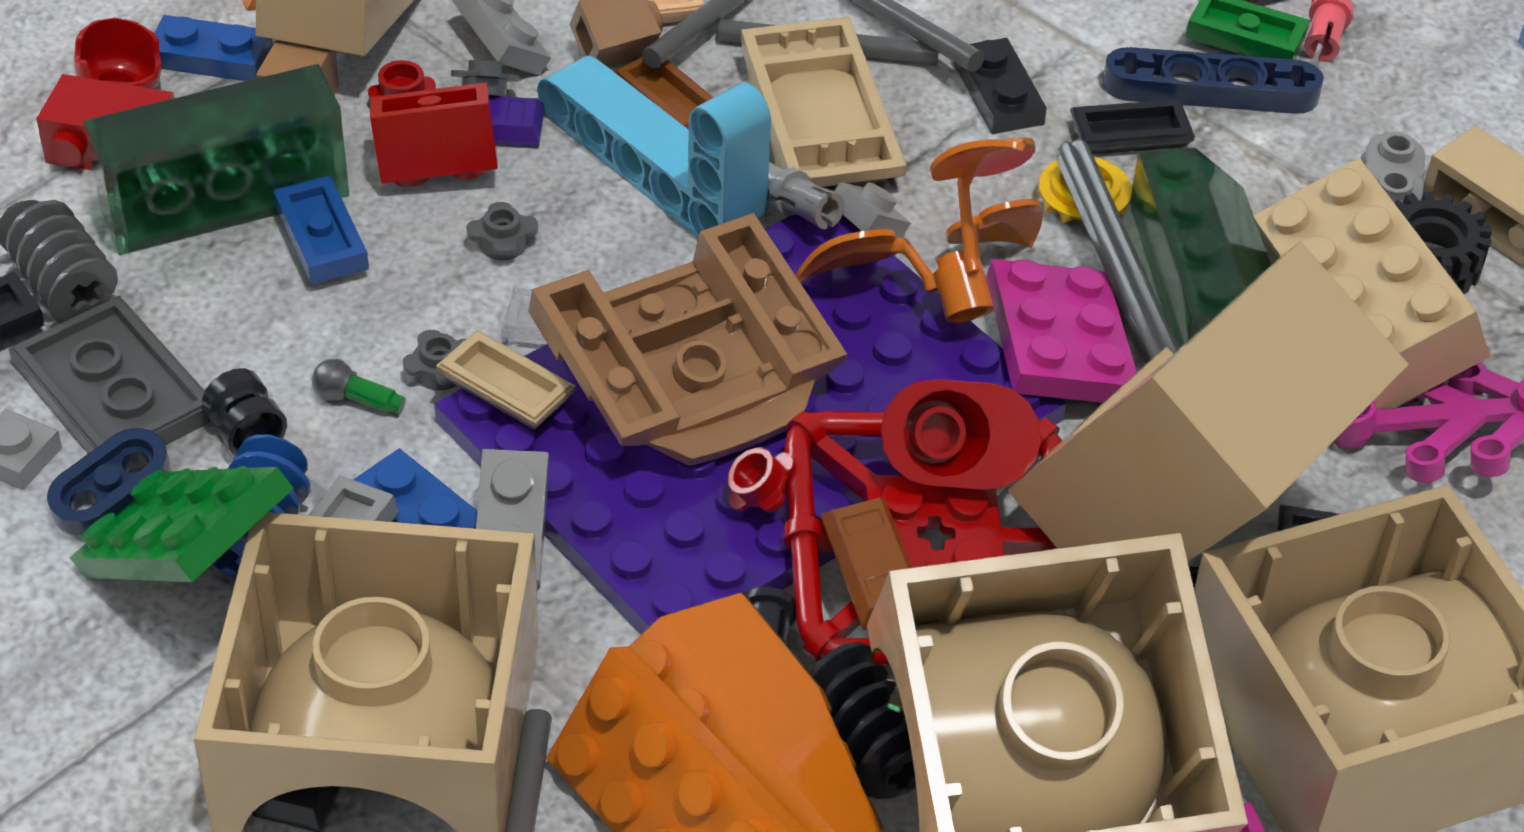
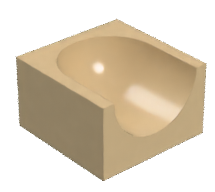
(1221, 422)
(372, 667)
(1371, 667)
(1060, 692)

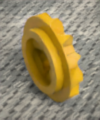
(1058, 198)

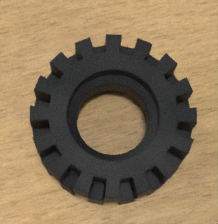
(1452, 227)

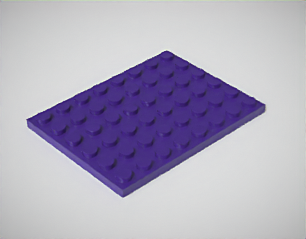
(663, 530)

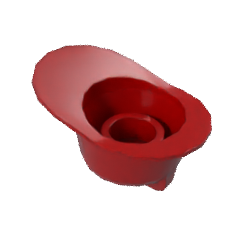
(960, 434)

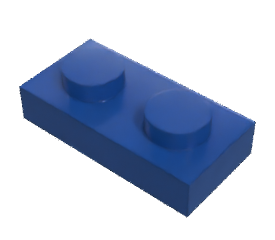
(211, 48)
(321, 230)
(418, 493)

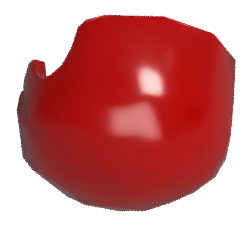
(118, 53)

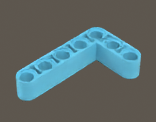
(693, 174)

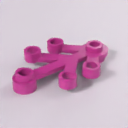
(1458, 418)

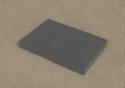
(110, 376)

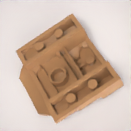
(697, 352)

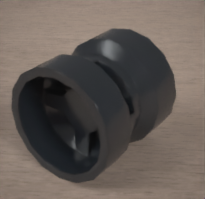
(241, 408)

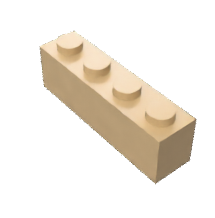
(1490, 179)

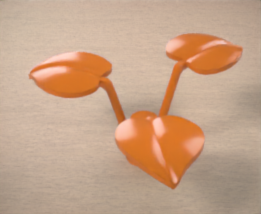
(959, 273)

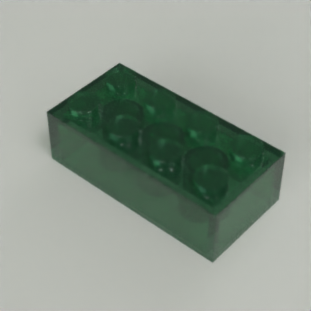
(214, 156)

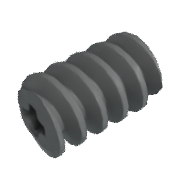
(57, 257)

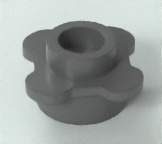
(486, 71)
(502, 231)
(431, 349)

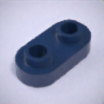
(105, 479)

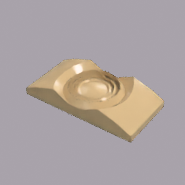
(822, 102)

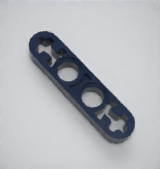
(1293, 82)

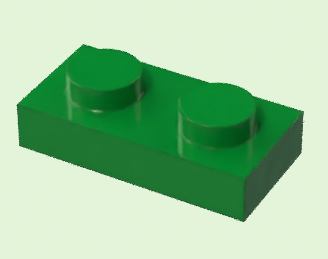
(1247, 29)

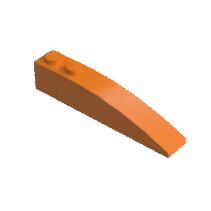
(762, 708)

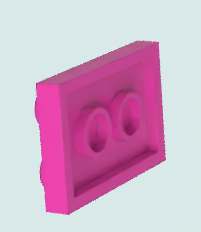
(1059, 330)

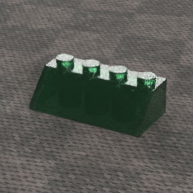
(1194, 236)

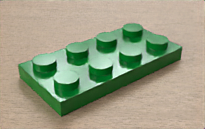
(179, 523)

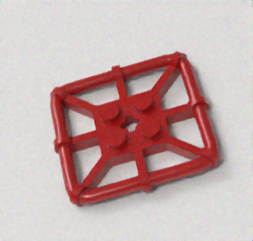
(961, 514)

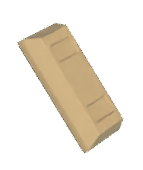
(505, 379)

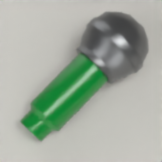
(336, 381)

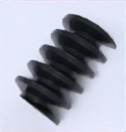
(874, 733)

